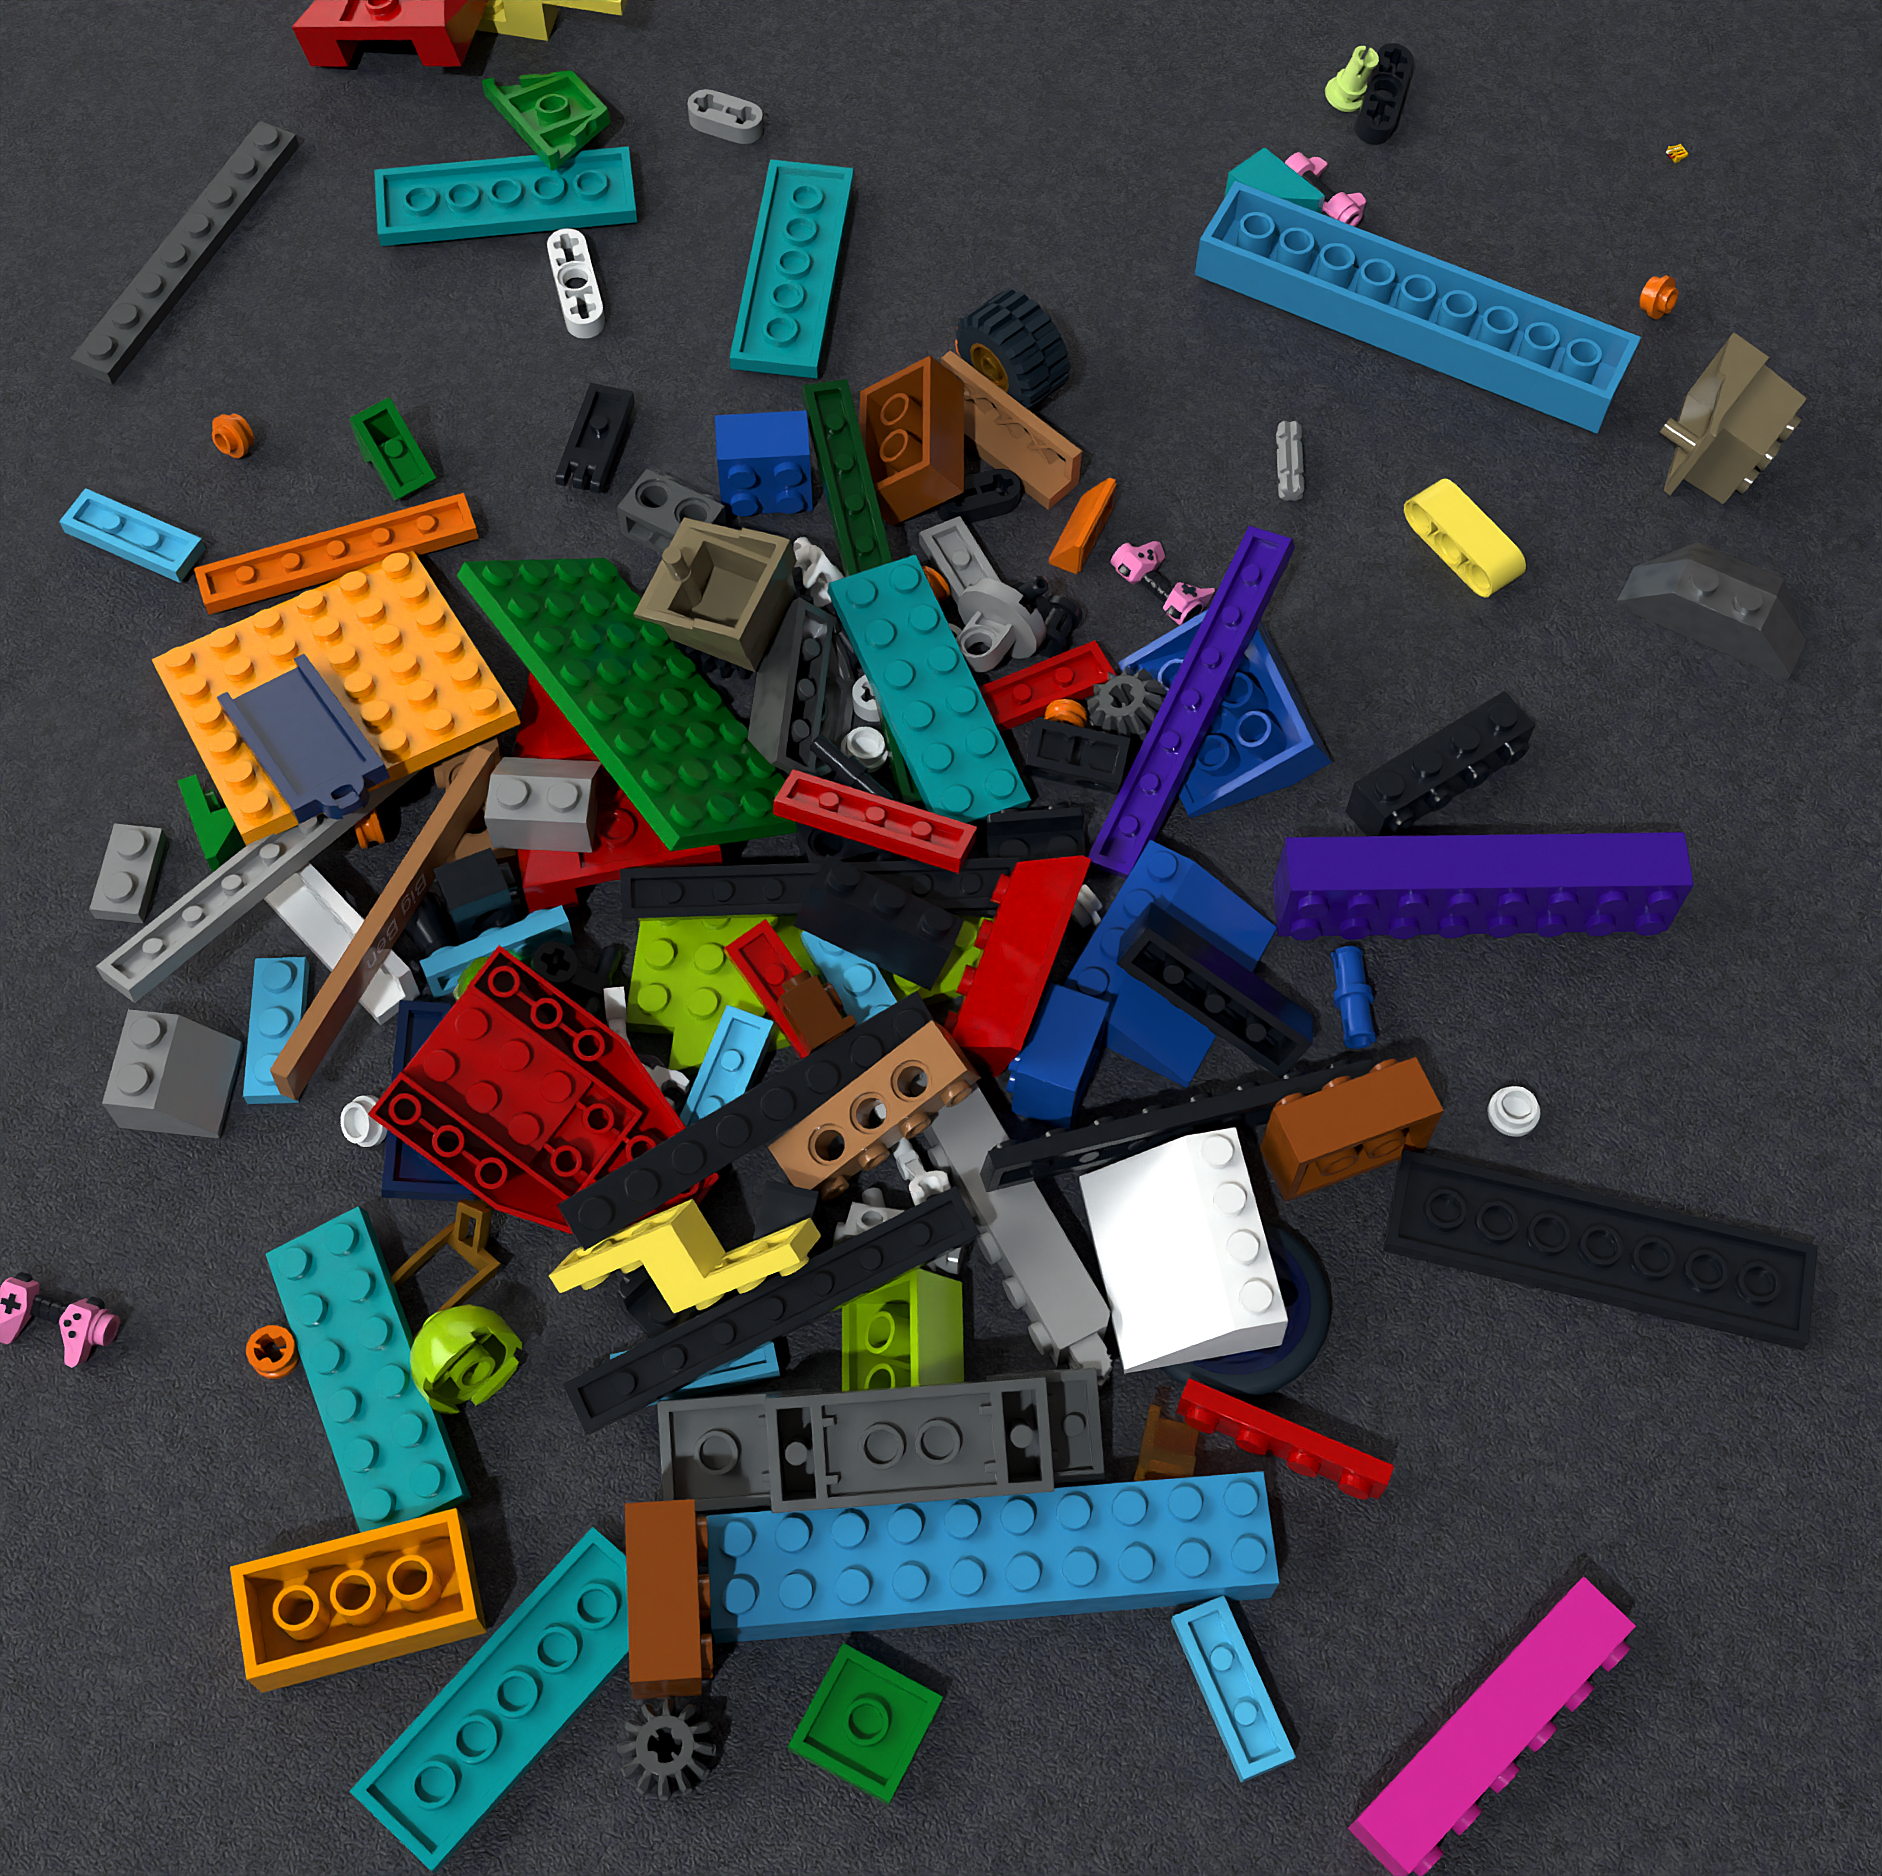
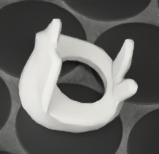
(816, 570)

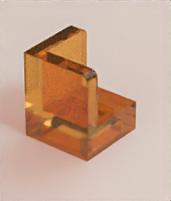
(1165, 1449)

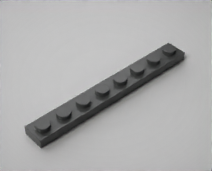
(184, 253)

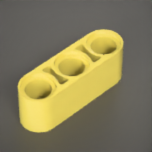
(1465, 537)

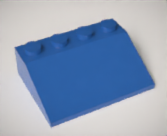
(1258, 734)
(1138, 1018)

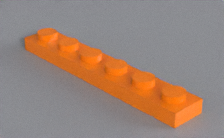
(334, 553)

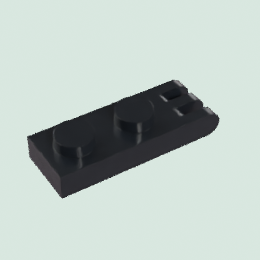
(595, 437)

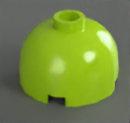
(462, 1357)

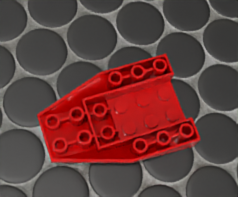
(436, 27)
(621, 832)
(528, 1097)

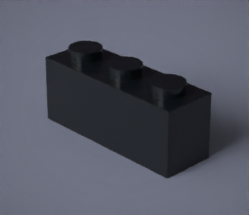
(878, 922)

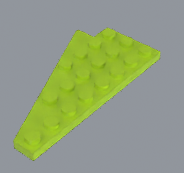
(687, 980)

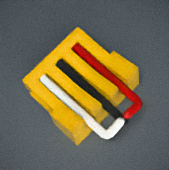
(1676, 153)

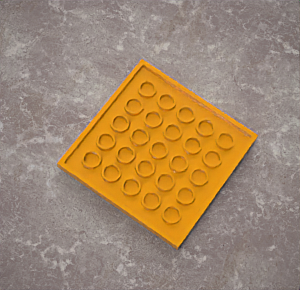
(383, 651)

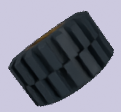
(1014, 347)

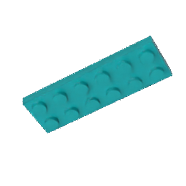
(503, 197)
(792, 269)
(927, 692)
(359, 1370)
(504, 1705)

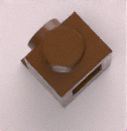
(813, 1011)

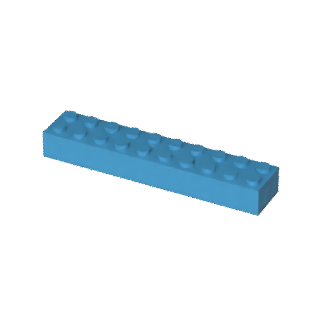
(1416, 306)
(990, 1557)

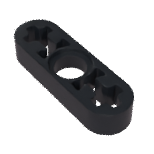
(1373, 103)

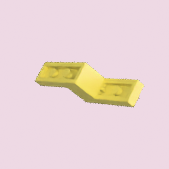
(536, 17)
(687, 1258)

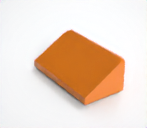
(1084, 527)

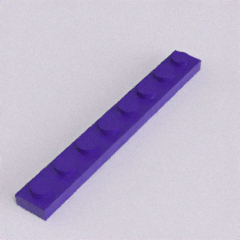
(1191, 701)

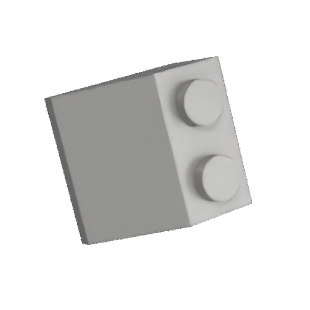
(543, 804)
(171, 1075)

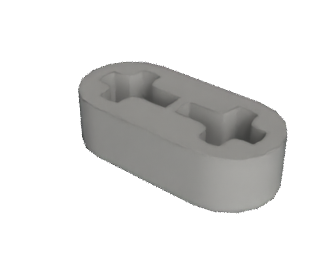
(725, 116)

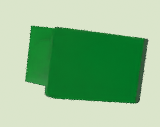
(391, 448)
(212, 824)

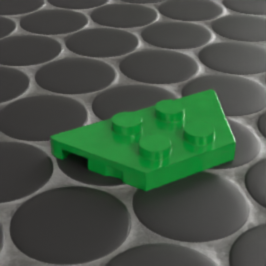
(550, 113)

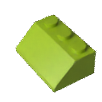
(904, 1334)

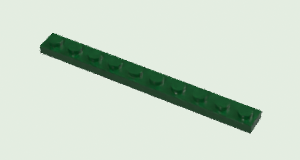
(853, 515)

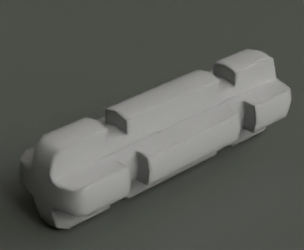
(1290, 461)

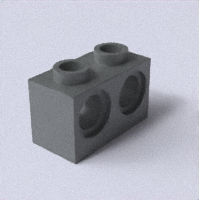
(657, 526)

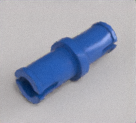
(1353, 997)

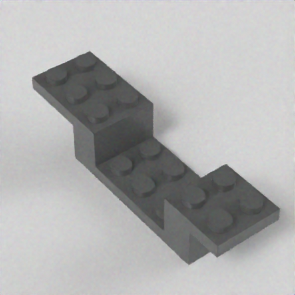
(883, 1443)

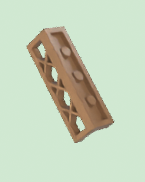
(1003, 443)

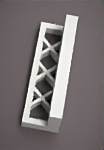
(327, 928)

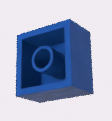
(764, 462)
(1057, 1056)

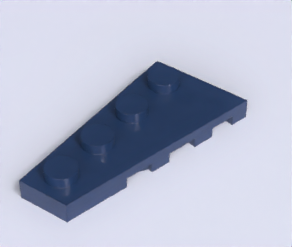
(405, 1170)

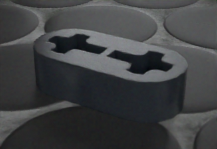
(980, 499)

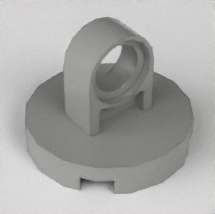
(999, 621)

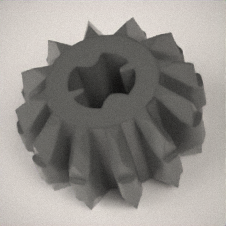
(1126, 704)
(648, 1762)

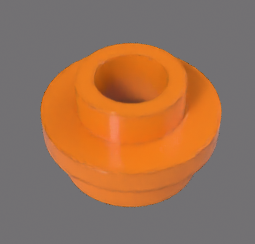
(1659, 296)
(232, 435)

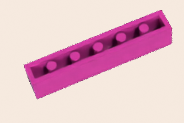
(1492, 1729)

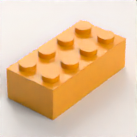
(357, 1600)

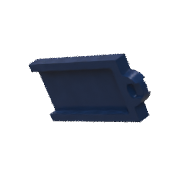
(306, 743)

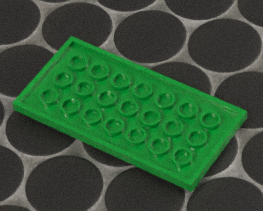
(632, 699)

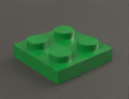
(865, 1724)

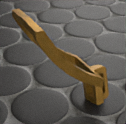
(470, 1249)

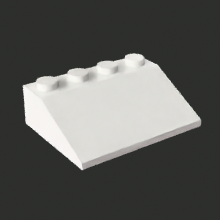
(1183, 1253)

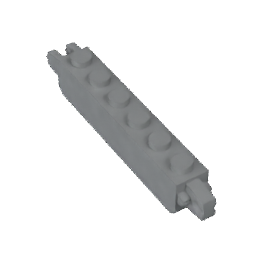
(1021, 1237)

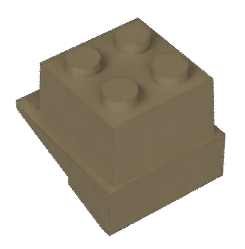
(1731, 422)
(721, 590)

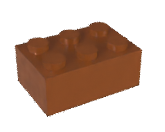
(914, 438)
(1349, 1127)
(667, 1599)

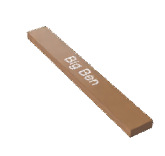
(382, 926)

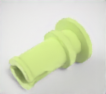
(1350, 84)

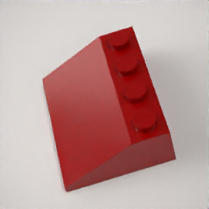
(1014, 959)

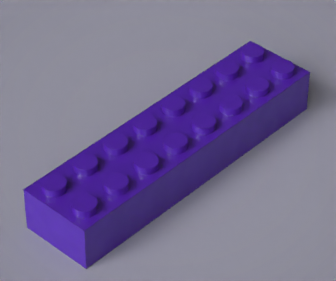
(1480, 885)

